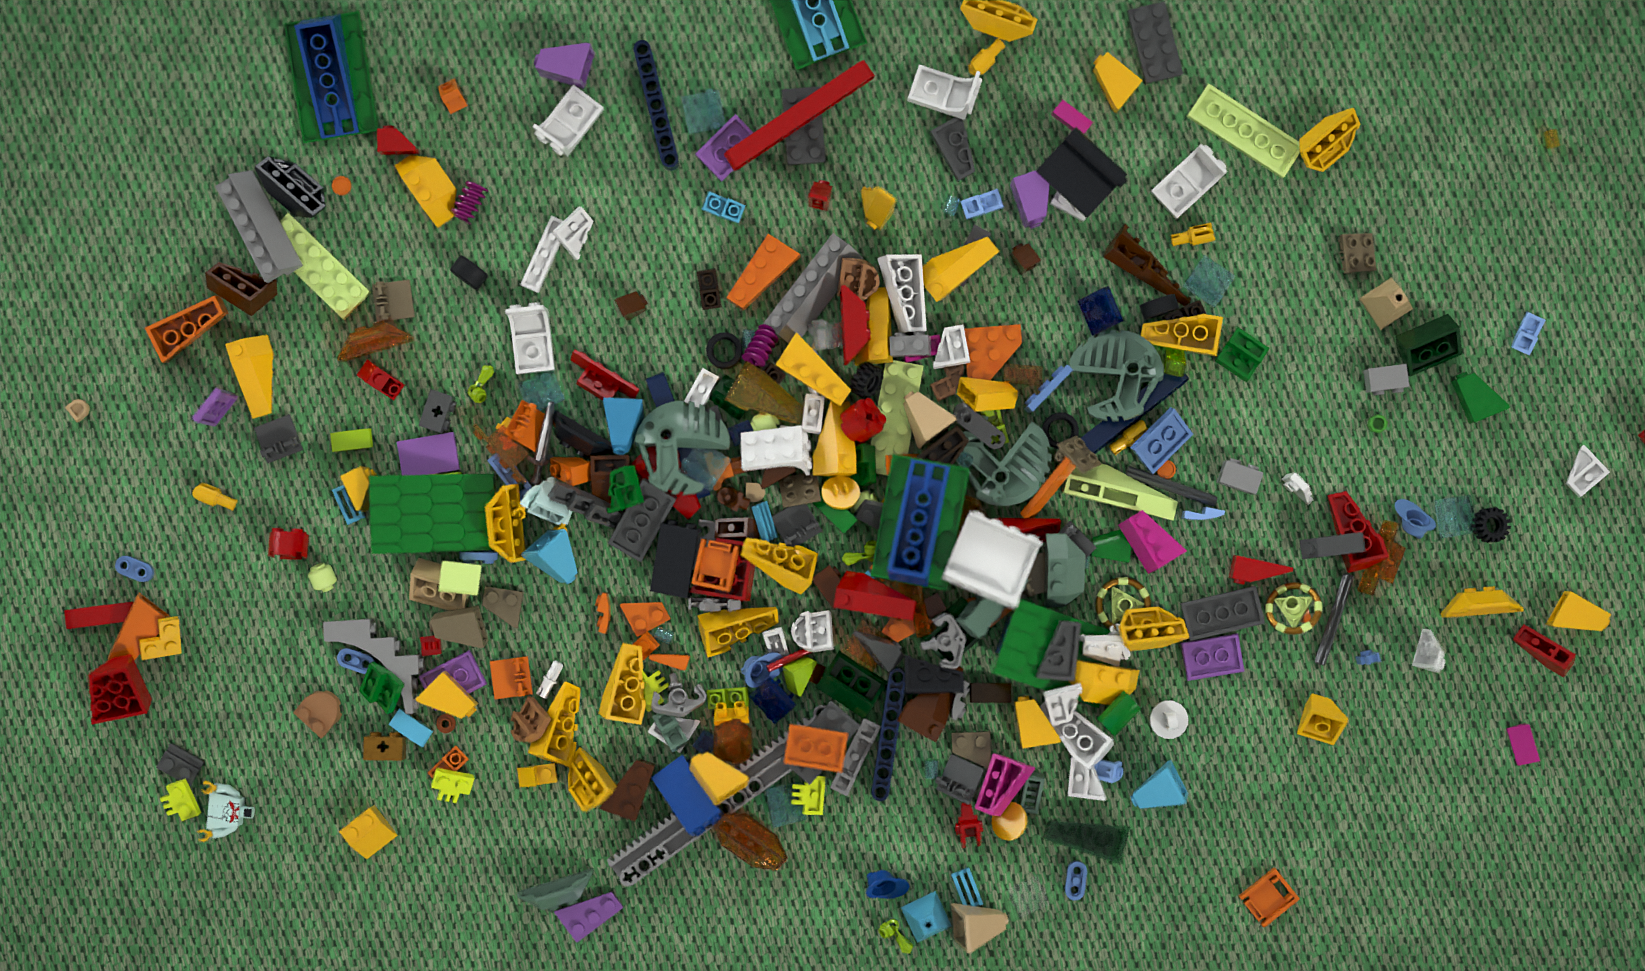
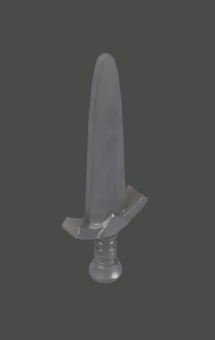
(541, 455)

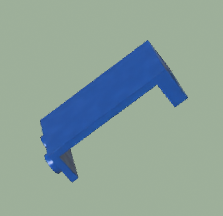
(686, 797)

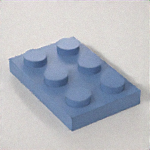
(1046, 388)
(1161, 440)

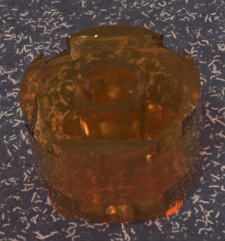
(732, 741)

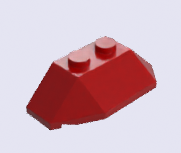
(854, 324)

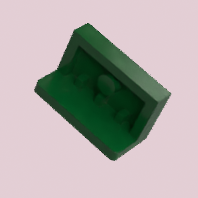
(719, 394)

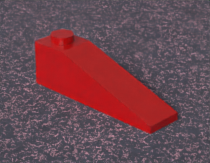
(685, 504)
(1349, 520)
(1034, 526)
(867, 595)

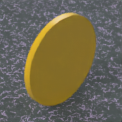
(840, 492)
(1011, 822)

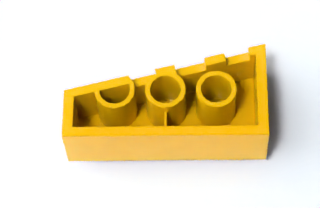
(807, 367)

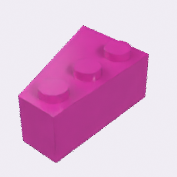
(1150, 541)
(1002, 784)

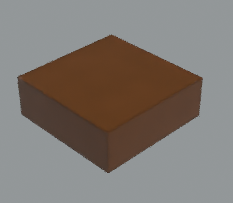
(934, 605)

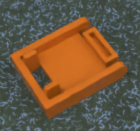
(716, 561)
(1266, 900)

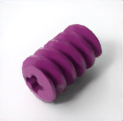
(468, 202)
(760, 346)

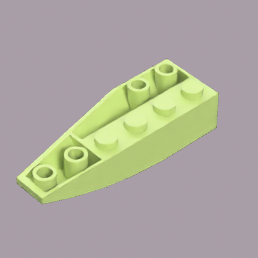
(1118, 490)

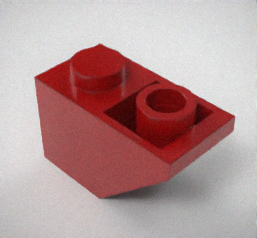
(380, 379)

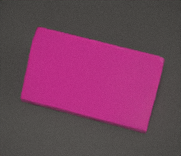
(1071, 117)
(1523, 744)

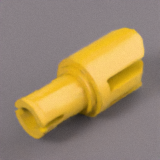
(985, 58)
(1194, 235)
(1128, 437)
(213, 496)

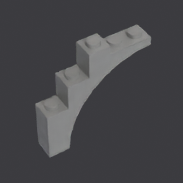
(386, 649)

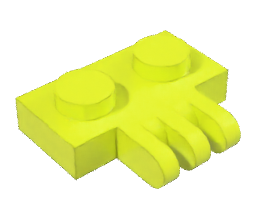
(650, 685)
(451, 784)
(810, 796)
(181, 800)

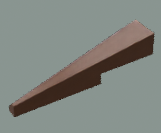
(1134, 259)

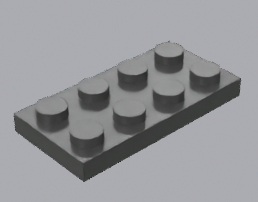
(1155, 42)
(806, 143)
(642, 522)
(1222, 613)
(833, 719)

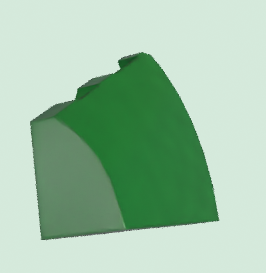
(865, 465)
(624, 489)
(1112, 546)

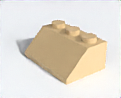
(425, 587)

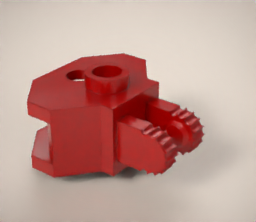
(968, 825)

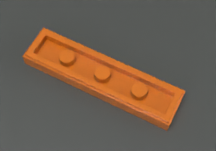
(1048, 489)

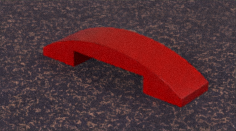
(97, 615)

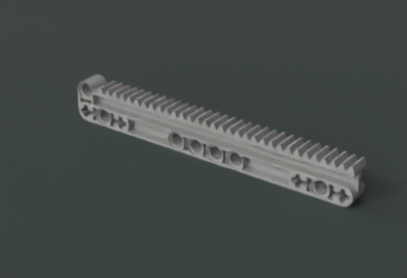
(671, 834)

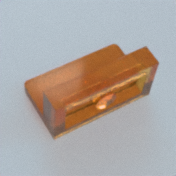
(1023, 374)

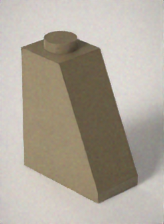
(460, 626)

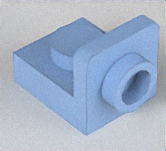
(1109, 771)

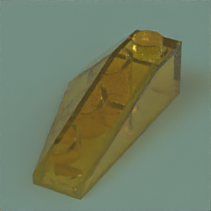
(760, 392)

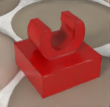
(430, 646)

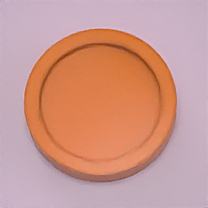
(341, 185)
(1167, 470)

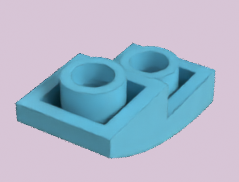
(723, 207)
(411, 728)

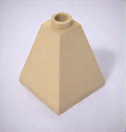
(1386, 303)
(926, 418)
(976, 925)

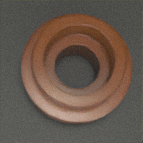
(452, 723)

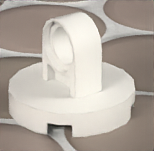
(1168, 719)

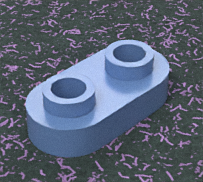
(486, 556)
(133, 568)
(356, 661)
(1077, 880)

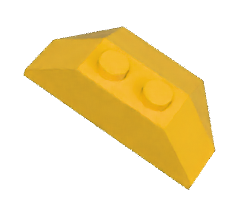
(999, 18)
(1329, 140)
(429, 186)
(504, 530)
(1481, 603)
(1151, 628)
(1104, 682)
(588, 781)

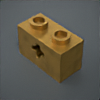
(373, 750)

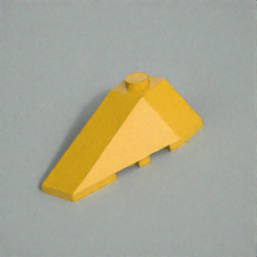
(877, 206)
(952, 268)
(1190, 334)
(878, 347)
(253, 368)
(834, 451)
(785, 564)
(725, 628)
(624, 692)
(557, 740)

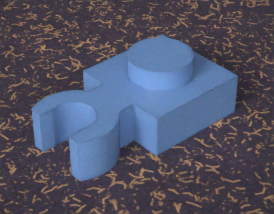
(1368, 657)

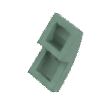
(670, 731)

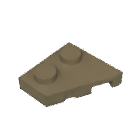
(504, 604)
(973, 746)

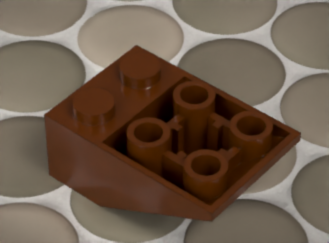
(600, 473)

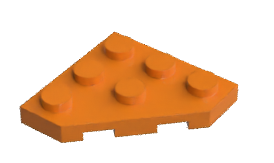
(990, 349)

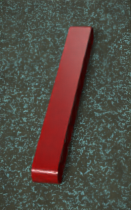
(799, 115)

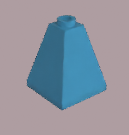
(623, 421)

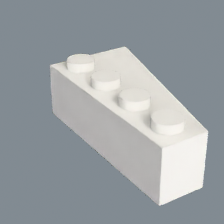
(905, 290)

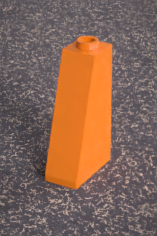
(139, 624)

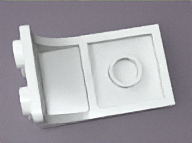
(944, 92)
(569, 121)
(1189, 181)
(531, 338)
(776, 448)

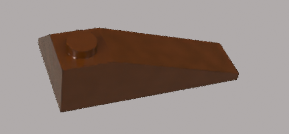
(928, 713)

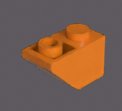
(570, 469)

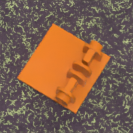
(526, 425)
(511, 677)

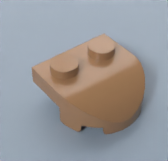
(859, 277)
(319, 711)
(530, 721)

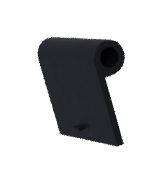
(1082, 172)

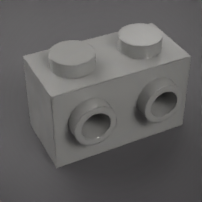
(914, 345)
(1386, 378)
(1239, 476)

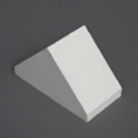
(776, 641)

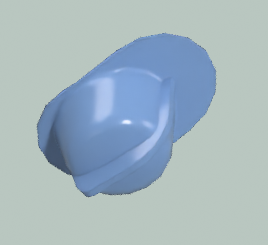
(1414, 519)
(756, 671)

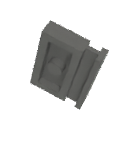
(180, 764)

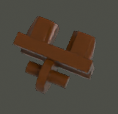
(732, 498)

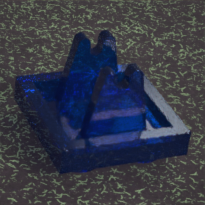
(1100, 310)
(772, 700)

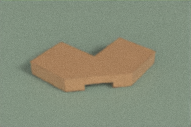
(947, 386)

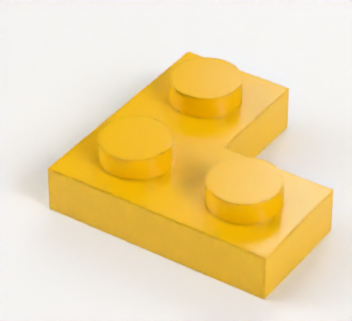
(166, 643)

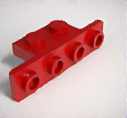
(599, 380)

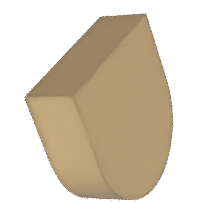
(78, 409)
(754, 492)

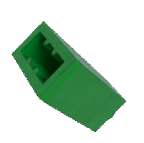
(1477, 397)
(839, 517)

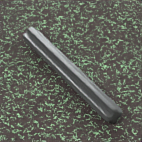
(1171, 486)
(1334, 619)

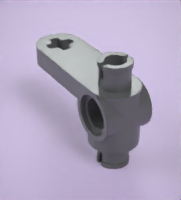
(978, 425)

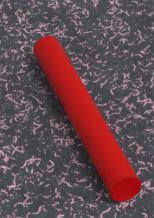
(787, 659)

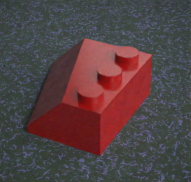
(742, 580)
(117, 690)

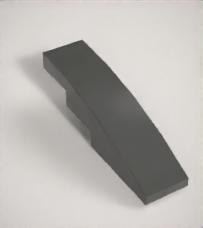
(585, 503)

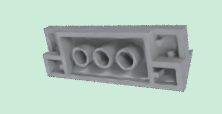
(258, 225)
(811, 290)

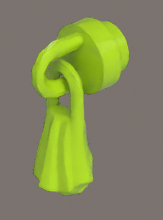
(478, 394)
(851, 558)
(887, 931)

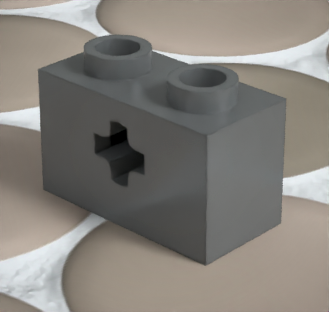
(432, 420)

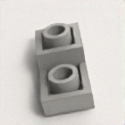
(957, 708)

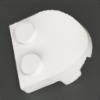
(813, 631)

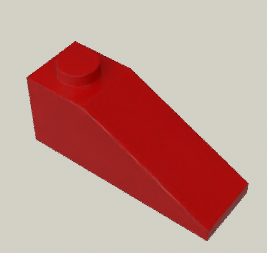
(820, 195)
(1250, 570)
(1545, 650)

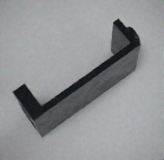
(675, 558)

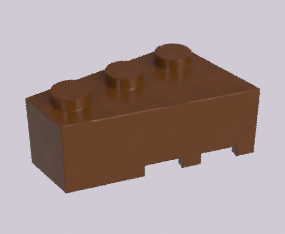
(240, 288)
(630, 791)

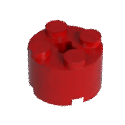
(862, 420)
(288, 545)

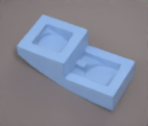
(982, 204)
(1527, 333)
(1207, 513)

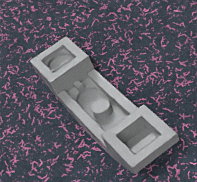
(855, 756)

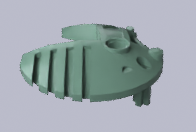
(1114, 356)
(688, 429)
(1023, 466)

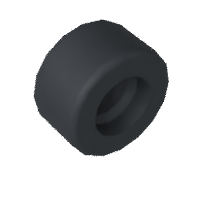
(468, 272)

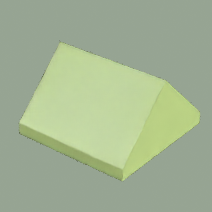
(460, 577)

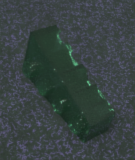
(1092, 839)

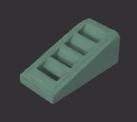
(1034, 777)

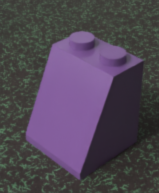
(566, 63)
(1031, 198)

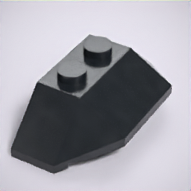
(291, 187)
(579, 437)

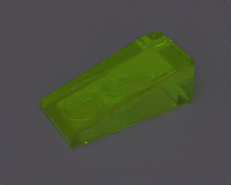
(1174, 362)

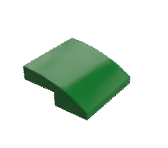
(1242, 354)
(381, 687)
(1119, 713)

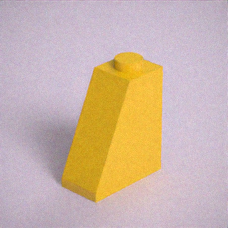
(1115, 80)
(987, 394)
(1578, 613)
(448, 696)
(1032, 724)
(717, 777)

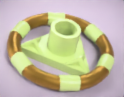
(1120, 600)
(1293, 608)

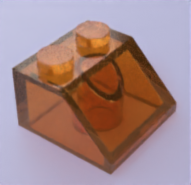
(856, 651)

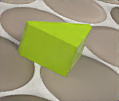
(798, 674)

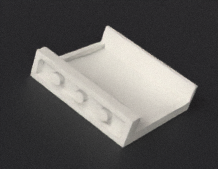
(991, 559)

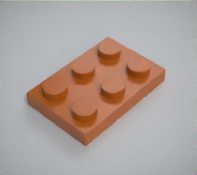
(815, 748)

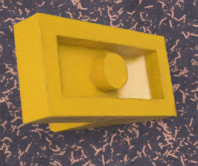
(537, 775)

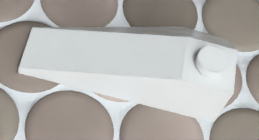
(1429, 653)
(1082, 739)

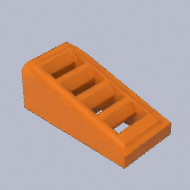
(672, 660)

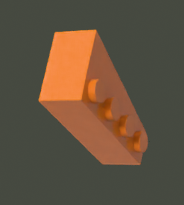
(765, 267)
(183, 328)

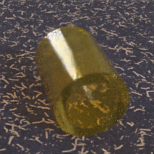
(1551, 139)

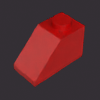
(393, 142)

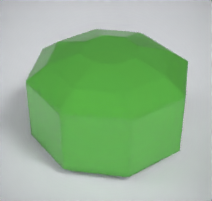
(1377, 423)

